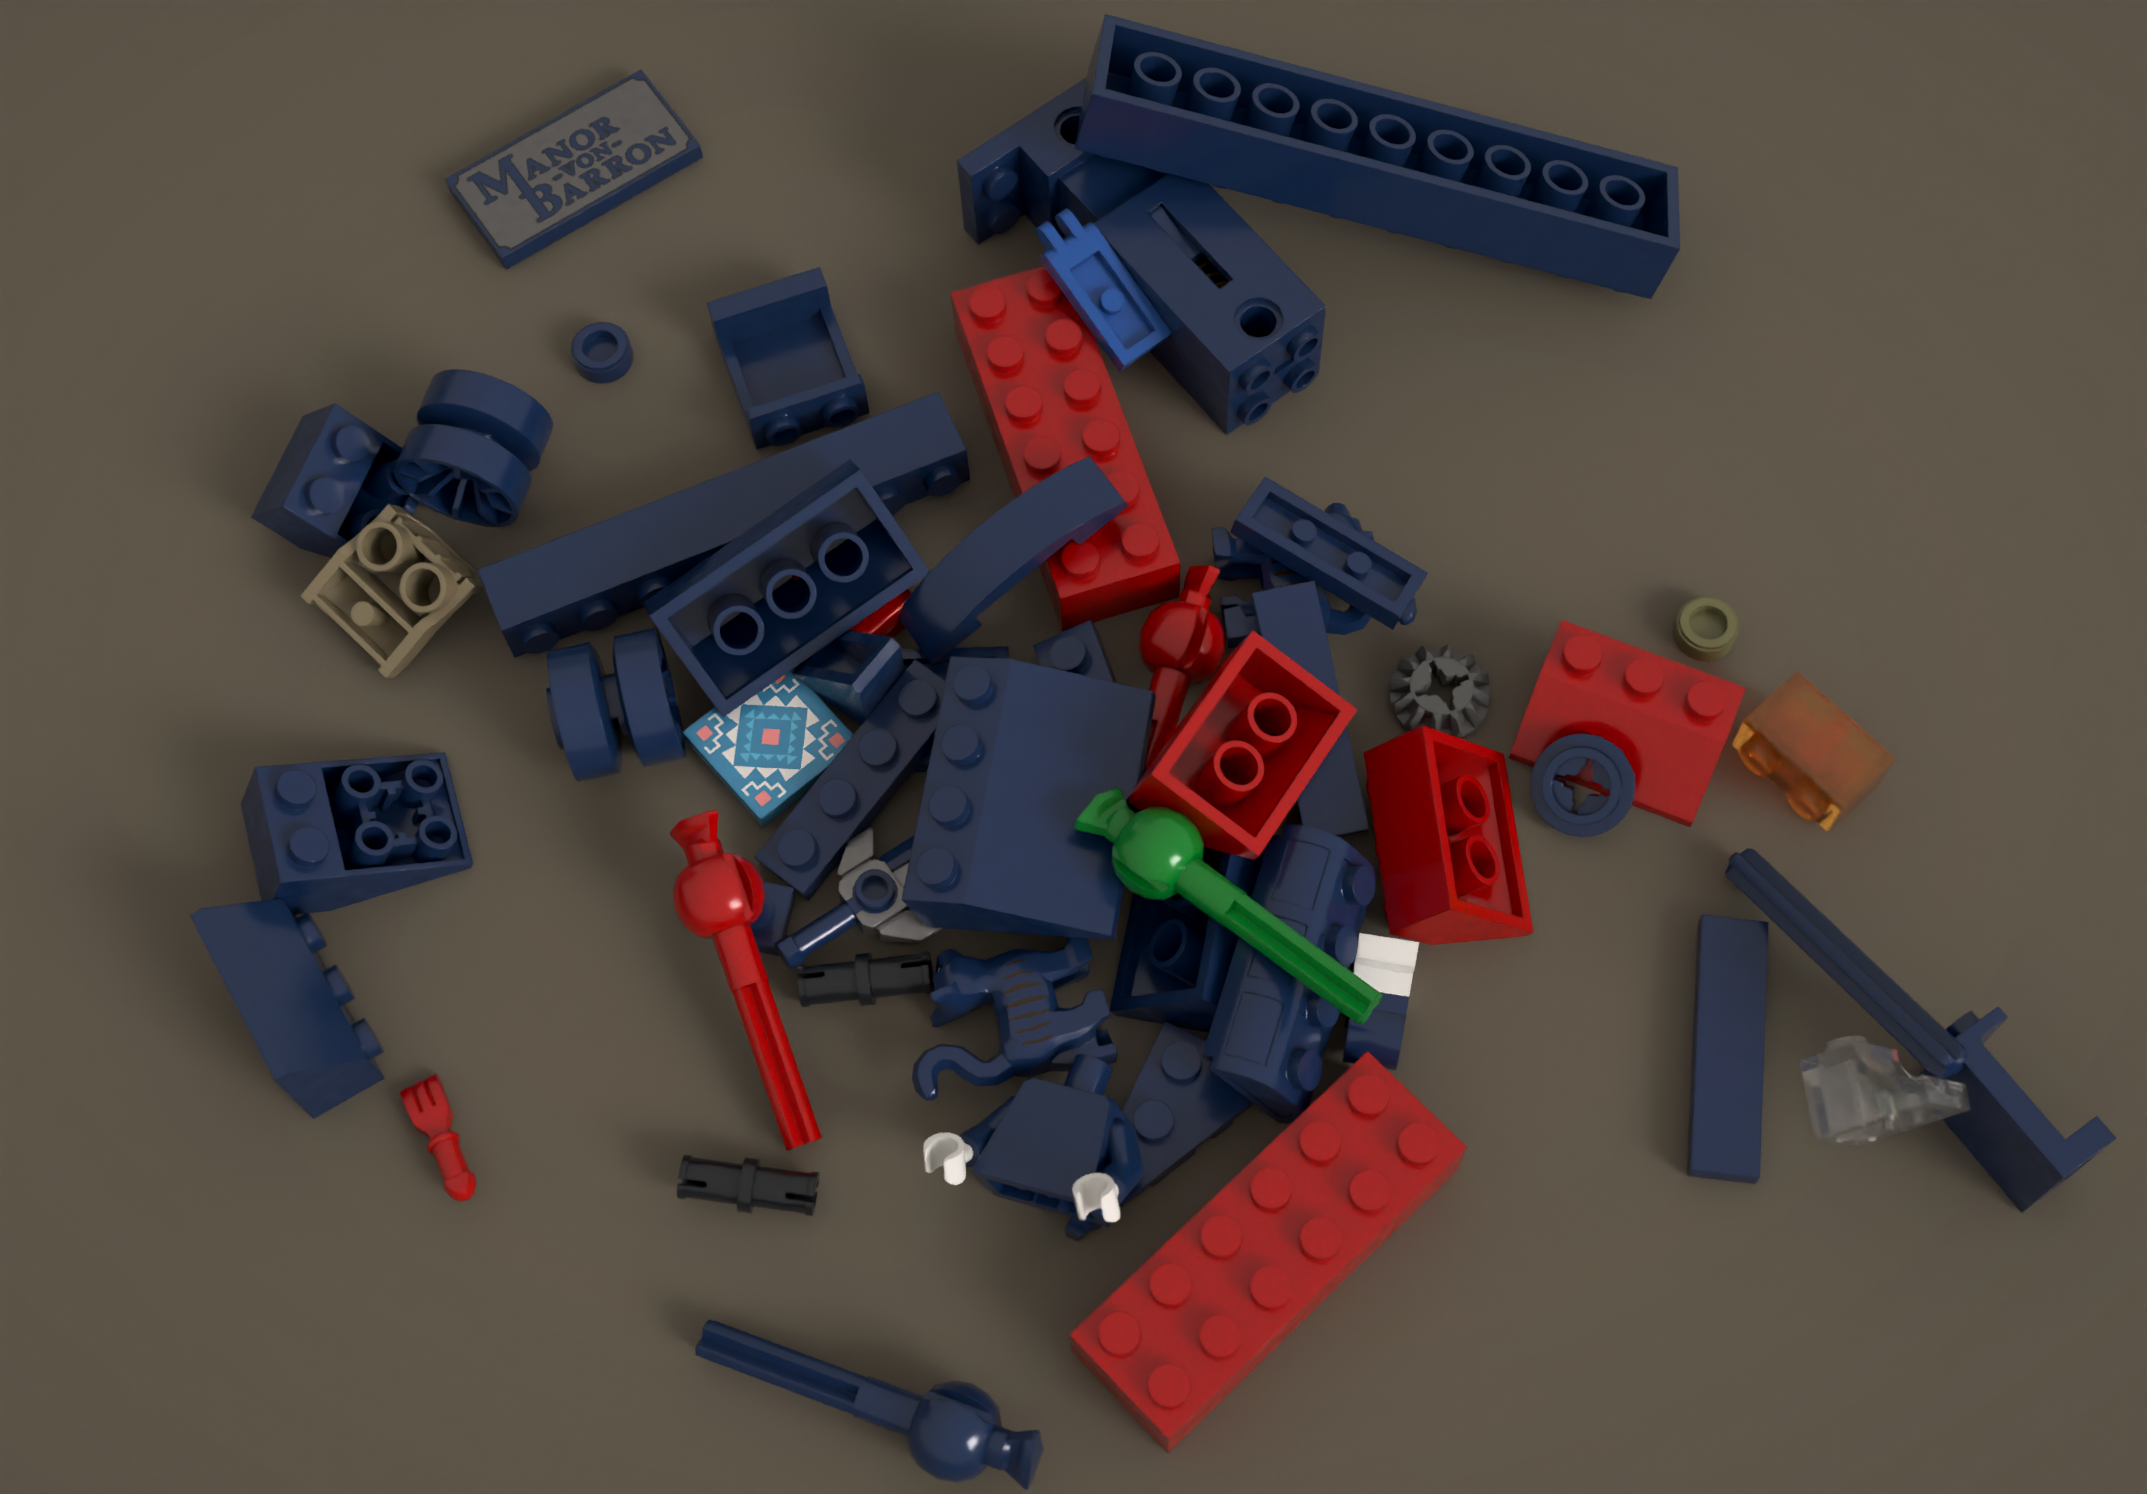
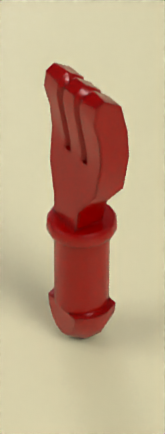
(433, 1117)

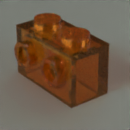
(1812, 752)

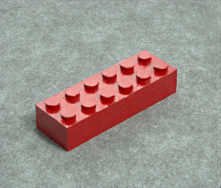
(1053, 407)
(1266, 1250)

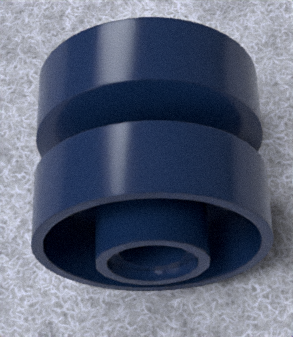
(473, 448)
(592, 706)

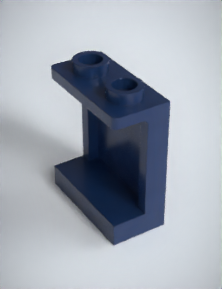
(788, 359)
(2007, 1128)

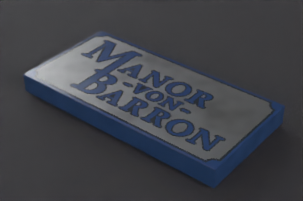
(573, 168)

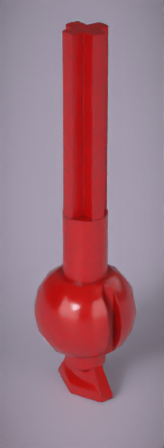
(1181, 648)
(719, 900)

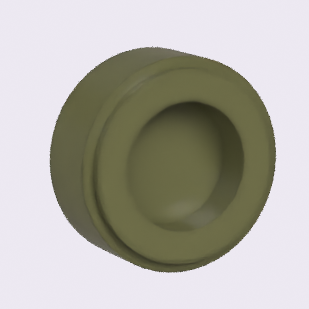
(1706, 628)

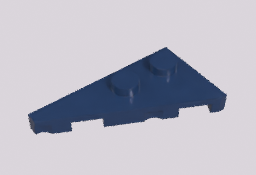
(1173, 1110)

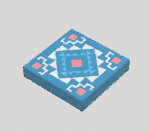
(770, 746)

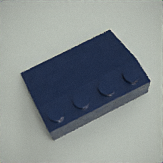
(1001, 796)

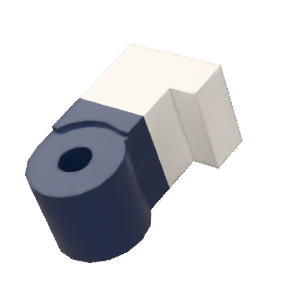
(1388, 968)

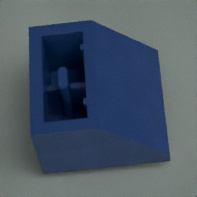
(331, 482)

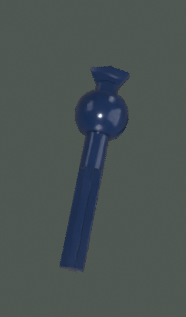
(949, 1429)

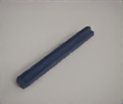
(1847, 965)

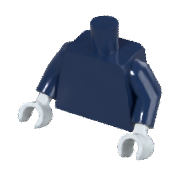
(1050, 1147)

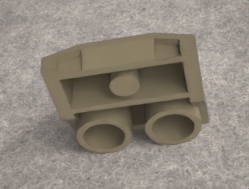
(393, 592)

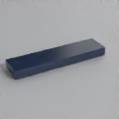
(1295, 625)
(1728, 1049)

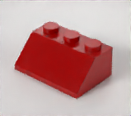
(1651, 707)
(1246, 749)
(1446, 840)

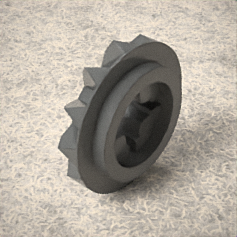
(1468, 700)

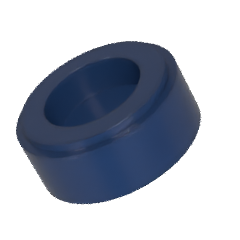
(602, 352)

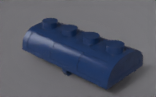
(1267, 1023)

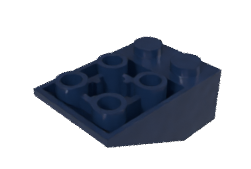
(352, 829)

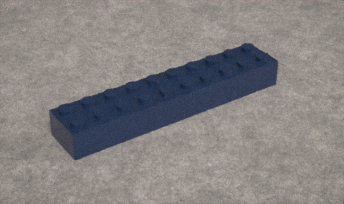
(1379, 158)

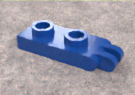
(1101, 290)

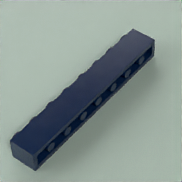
(626, 559)

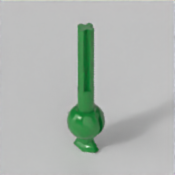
(1162, 855)

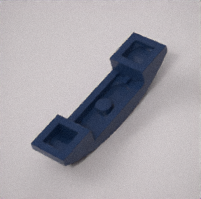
(1005, 551)

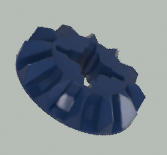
(1556, 799)

